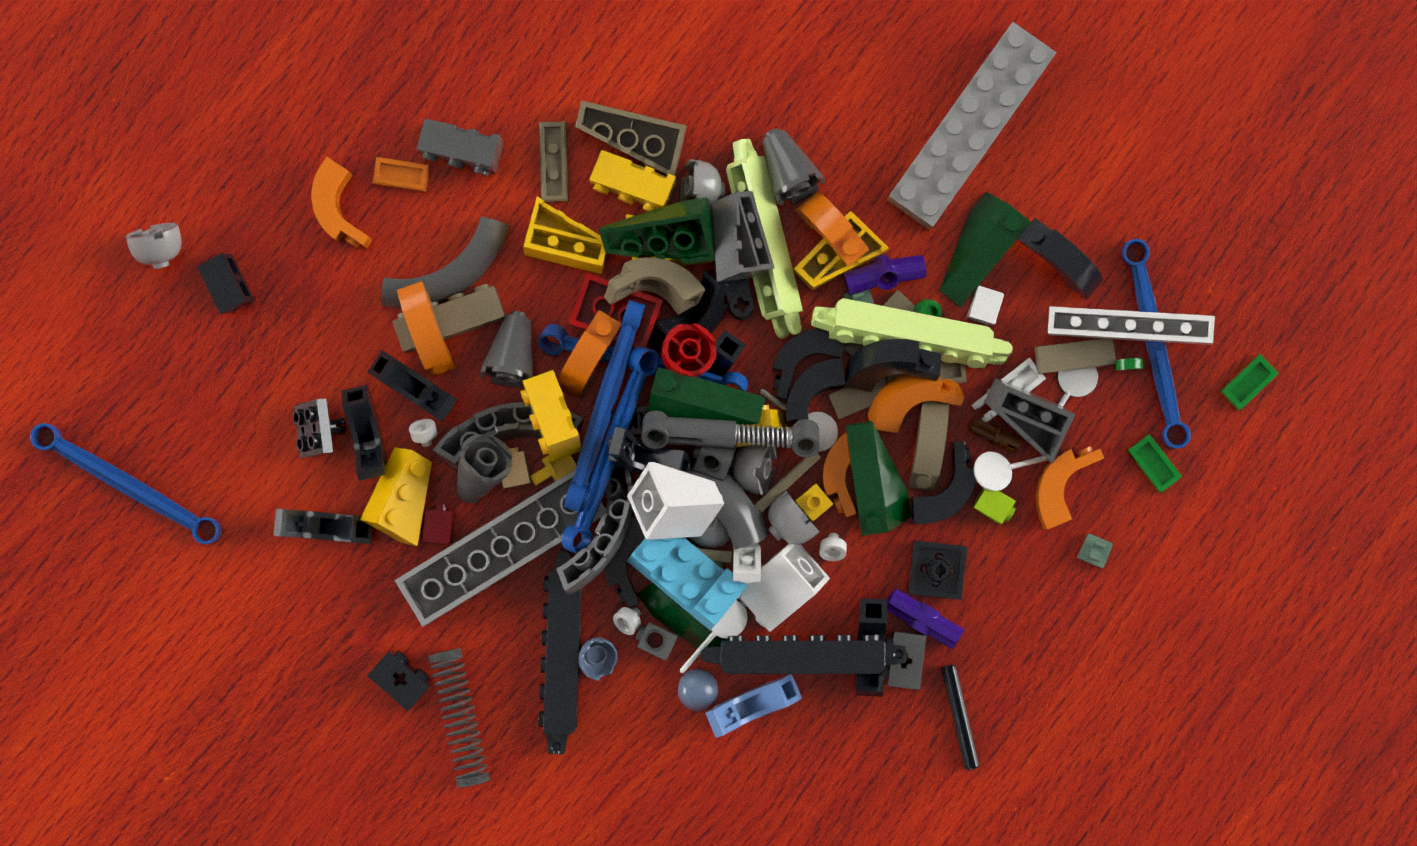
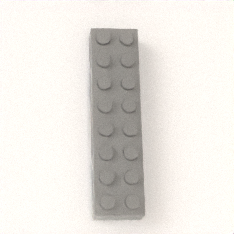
(971, 126)
(490, 552)

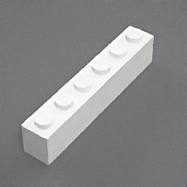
(1131, 325)

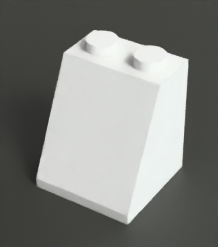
(673, 502)
(785, 586)

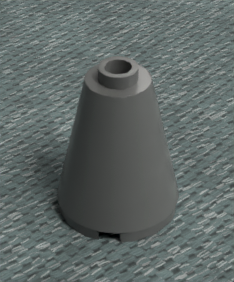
(789, 168)
(510, 353)
(481, 466)

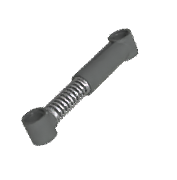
(662, 430)

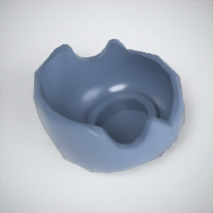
(597, 658)
(697, 689)

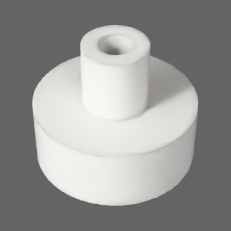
(423, 431)
(833, 548)
(627, 620)

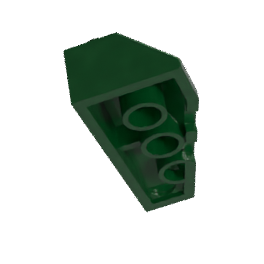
(671, 232)
(985, 239)
(703, 399)
(877, 486)
(676, 617)

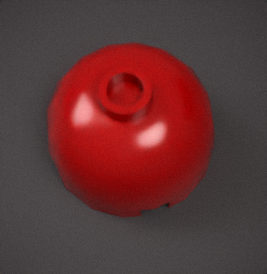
(689, 350)

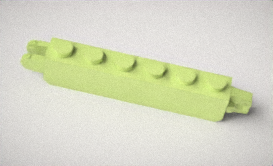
(777, 287)
(871, 323)

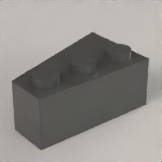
(460, 147)
(739, 238)
(1031, 416)

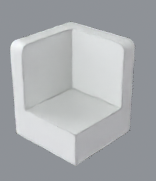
(985, 306)

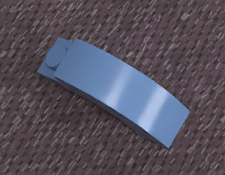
(753, 704)

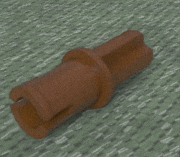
(995, 434)

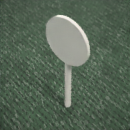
(1077, 382)
(827, 426)
(995, 471)
(729, 625)

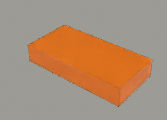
(401, 174)

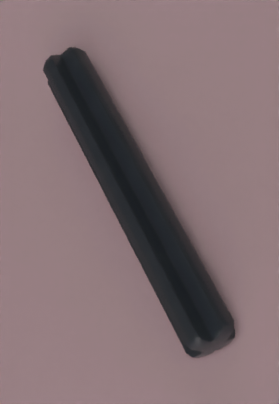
(960, 717)

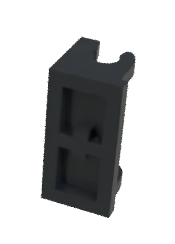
(225, 283)

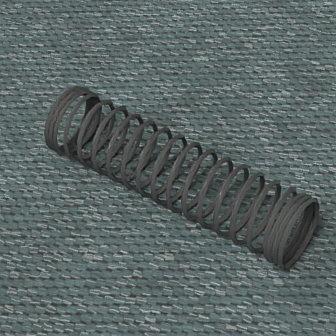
(474, 777)

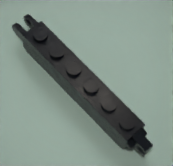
(805, 657)
(561, 660)

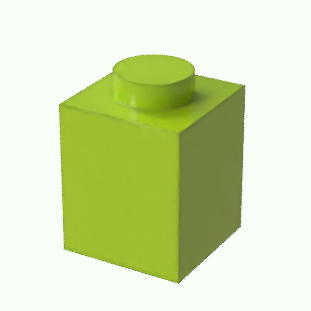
(994, 505)

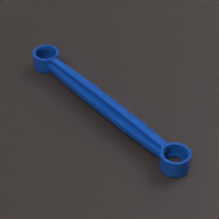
(568, 343)
(1156, 350)
(602, 410)
(603, 467)
(125, 483)

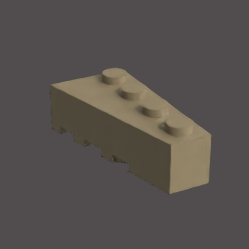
(640, 136)

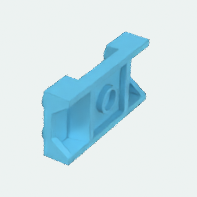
(688, 577)

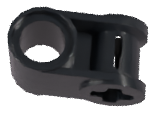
(739, 291)

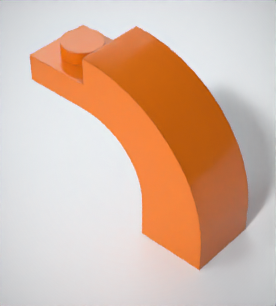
(325, 197)
(830, 223)
(425, 329)
(587, 354)
(905, 392)
(834, 476)
(1050, 486)

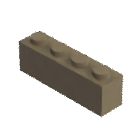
(458, 315)

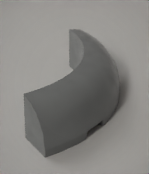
(458, 274)
(501, 421)
(738, 513)
(608, 537)

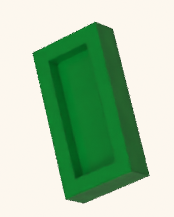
(1249, 382)
(1154, 463)

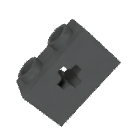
(911, 673)

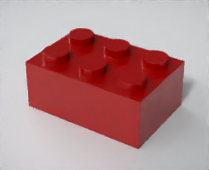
(592, 299)

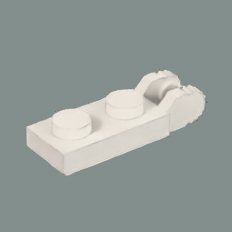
(1023, 376)
(747, 564)

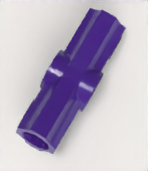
(884, 273)
(924, 618)

